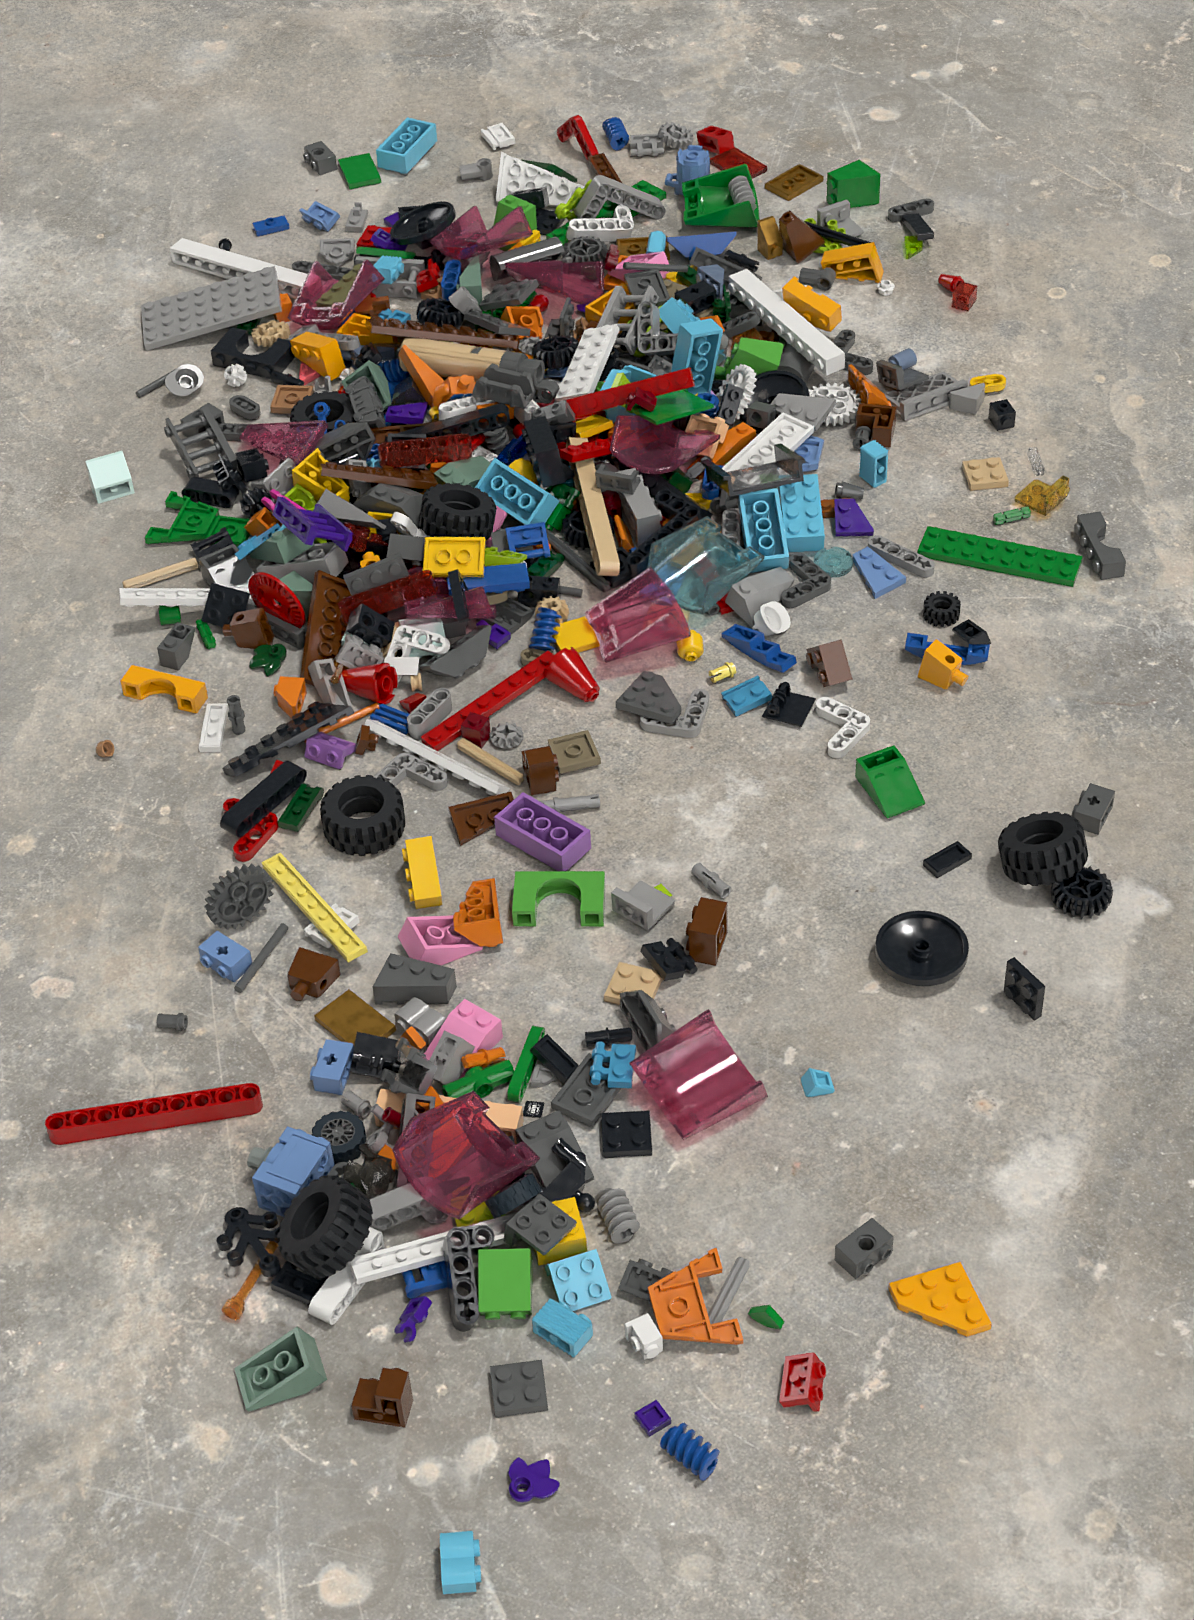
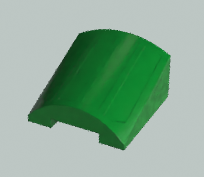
(711, 203)

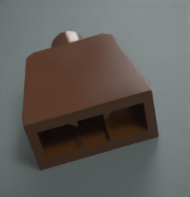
(250, 629)
(311, 974)

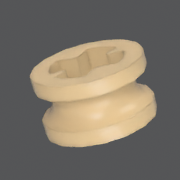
(416, 682)

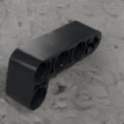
(464, 1278)

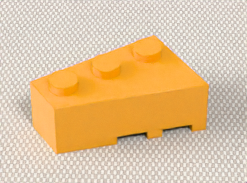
(815, 308)
(356, 326)
(319, 353)

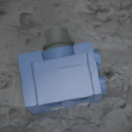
(288, 1168)

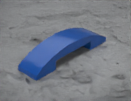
(970, 655)

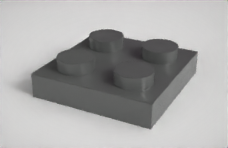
(518, 1388)

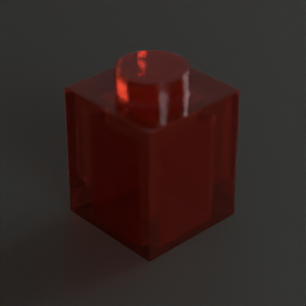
(964, 296)

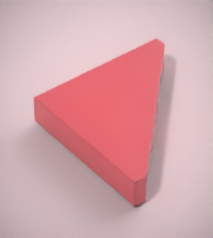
(307, 374)

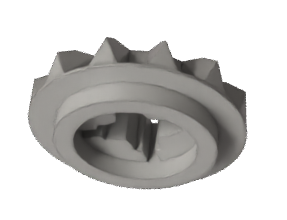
(525, 345)
(513, 739)

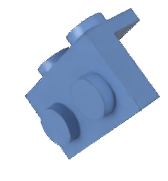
(320, 216)

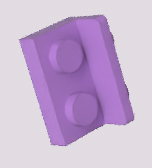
(328, 749)

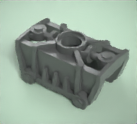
(505, 387)
(366, 402)
(417, 1073)

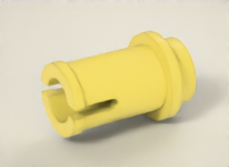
(724, 671)

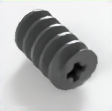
(497, 440)

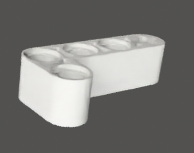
(603, 228)
(341, 1287)

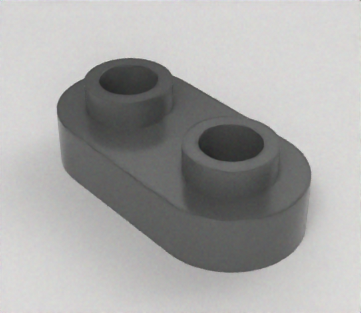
(245, 407)

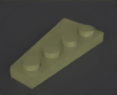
(339, 290)

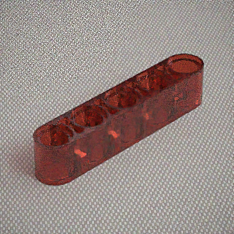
(425, 450)
(392, 594)

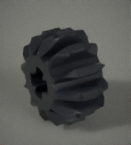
(252, 502)

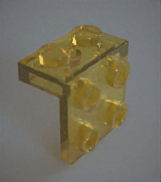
(1043, 497)

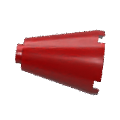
(572, 675)
(372, 682)

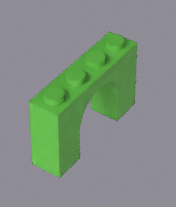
(534, 886)

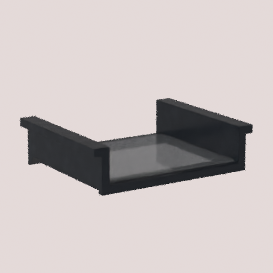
(784, 471)

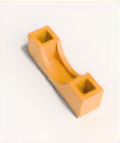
(143, 682)

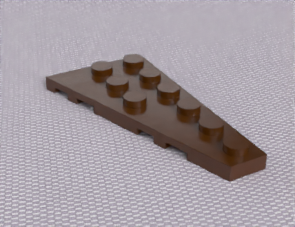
(386, 475)
(325, 621)

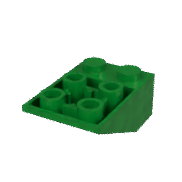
(888, 781)

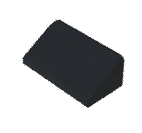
(971, 633)

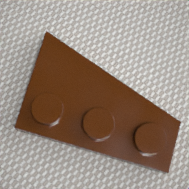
(477, 816)

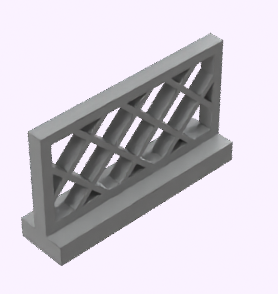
(935, 395)

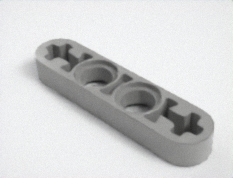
(345, 342)
(920, 566)

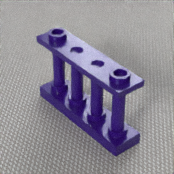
(312, 524)

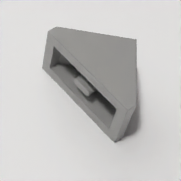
(967, 399)

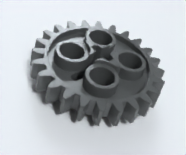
(239, 896)

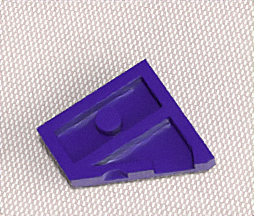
(384, 240)
(407, 413)
(850, 519)

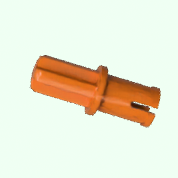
(483, 1057)

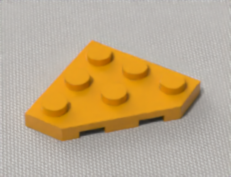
(942, 1298)

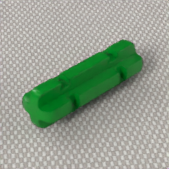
(1011, 515)
(206, 634)

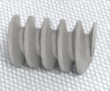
(741, 191)
(617, 1214)

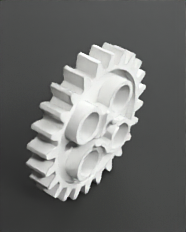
(744, 378)
(846, 401)

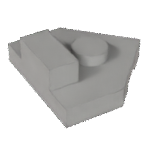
(337, 250)

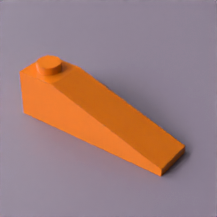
(422, 374)
(865, 388)

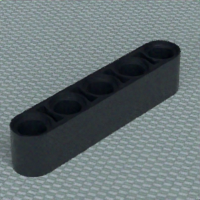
(263, 799)

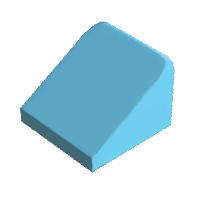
(817, 1083)

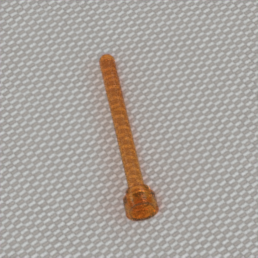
(337, 672)
(234, 1306)

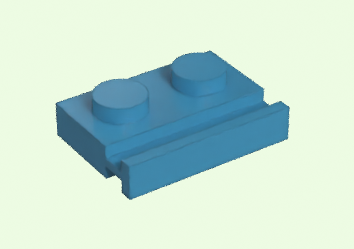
(746, 696)

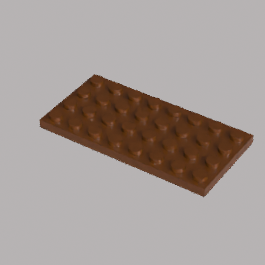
(444, 333)

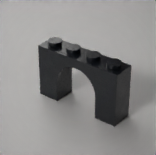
(233, 344)

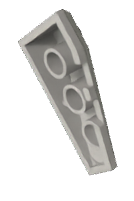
(347, 512)
(754, 591)

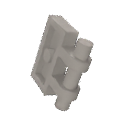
(646, 145)

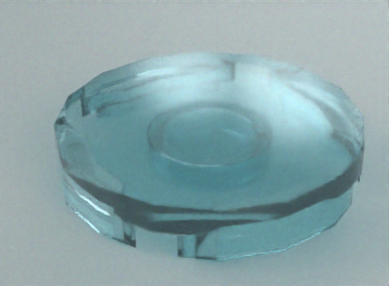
(834, 561)

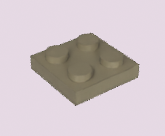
(574, 751)

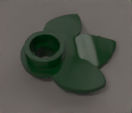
(268, 657)

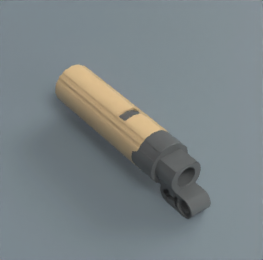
(459, 359)

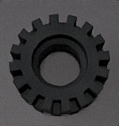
(937, 616)

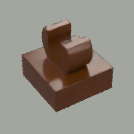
(365, 740)

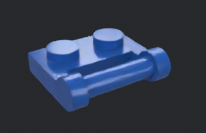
(528, 536)
(432, 1277)

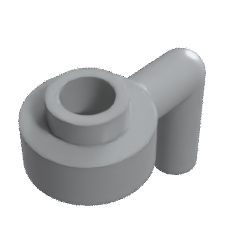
(379, 1137)

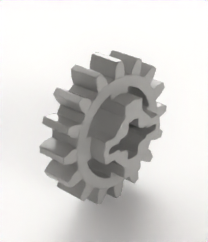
(675, 135)

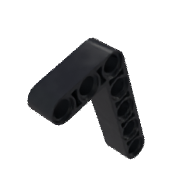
(679, 512)

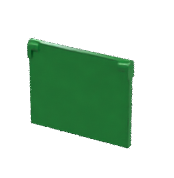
(672, 406)

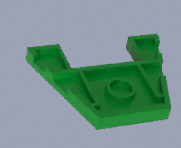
(190, 524)

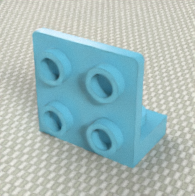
(579, 1280)

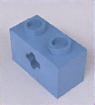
(225, 956)
(332, 1067)

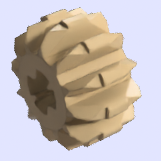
(555, 604)

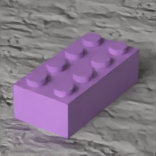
(542, 832)

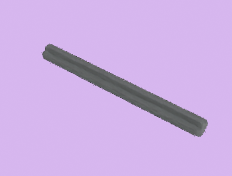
(578, 563)

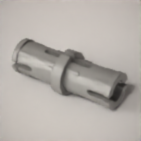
(705, 875)

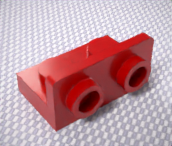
(429, 277)
(802, 1381)

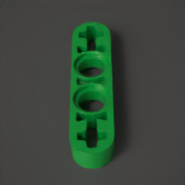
(524, 1066)

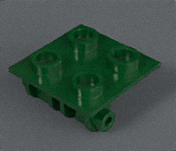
(722, 307)

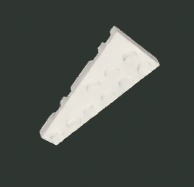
(519, 175)

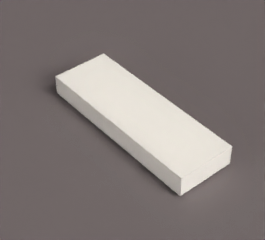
(213, 727)

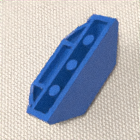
(711, 243)

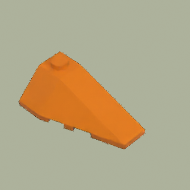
(526, 317)
(734, 442)
(480, 914)

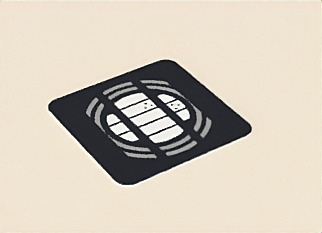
(533, 1109)

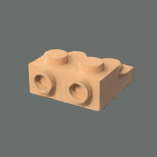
(715, 425)

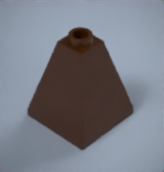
(798, 237)

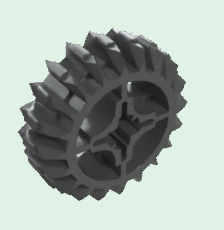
(585, 250)

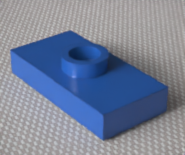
(270, 225)

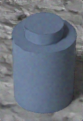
(905, 358)

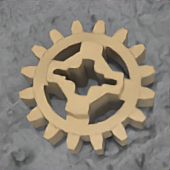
(269, 332)

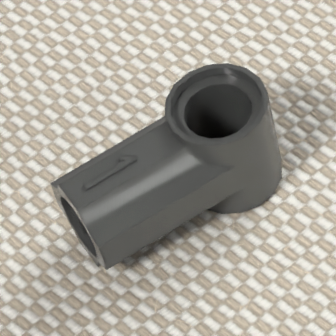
(822, 278)

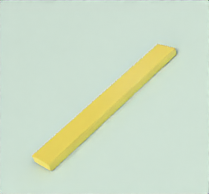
(314, 907)

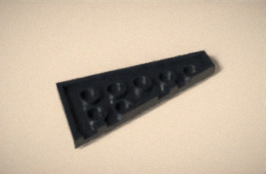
(288, 734)

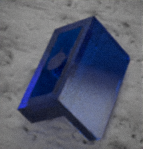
(513, 451)

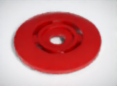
(266, 588)

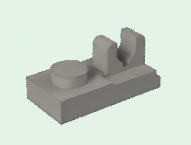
(356, 219)

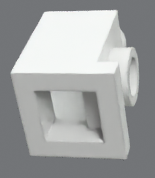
(644, 1336)

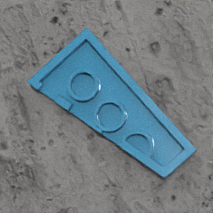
(251, 544)

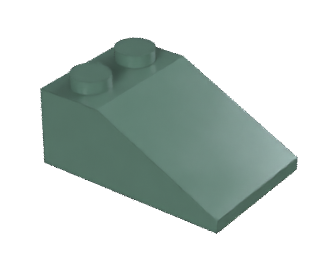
(472, 279)
(377, 377)
(463, 471)
(280, 547)
(281, 1370)

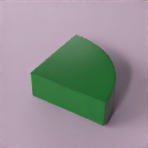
(766, 1316)

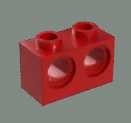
(715, 139)

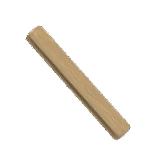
(161, 574)
(490, 761)

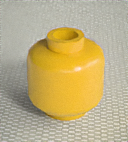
(690, 647)

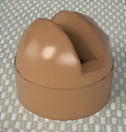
(105, 746)

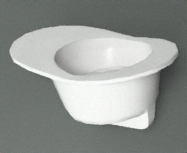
(771, 619)

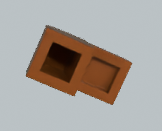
(373, 306)

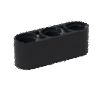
(209, 492)

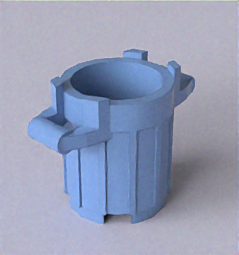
(690, 165)

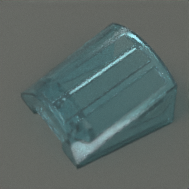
(701, 564)

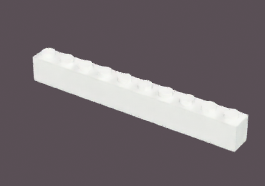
(229, 264)
(787, 322)

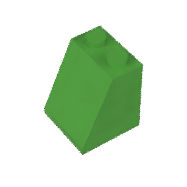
(507, 205)
(755, 353)
(505, 1283)

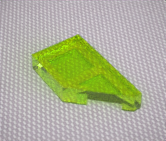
(912, 246)

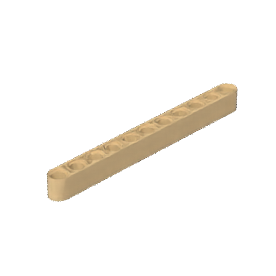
(594, 515)

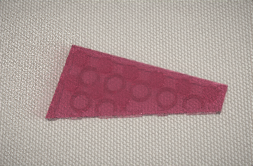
(285, 439)

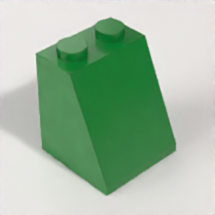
(854, 183)

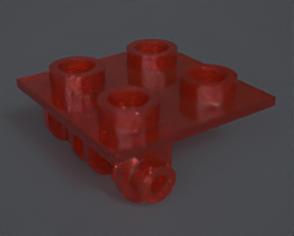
(361, 536)

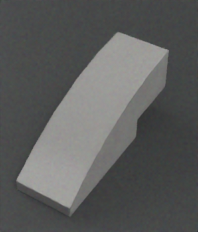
(321, 674)

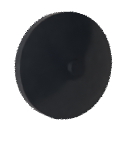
(423, 223)
(770, 384)
(921, 948)

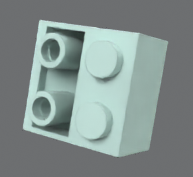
(109, 477)
(430, 625)

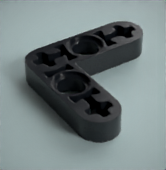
(458, 590)

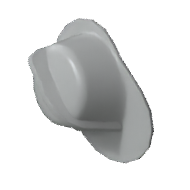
(184, 380)

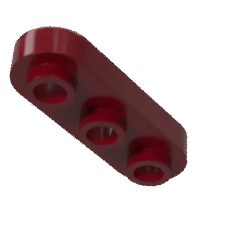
(611, 258)

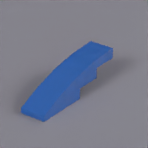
(756, 647)

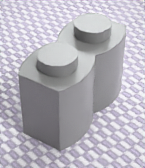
(421, 1017)

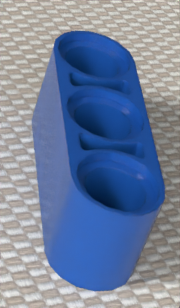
(450, 278)

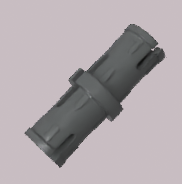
(236, 714)

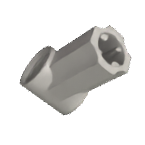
(480, 170)

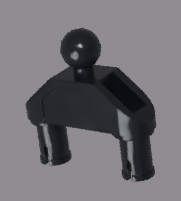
(570, 1180)

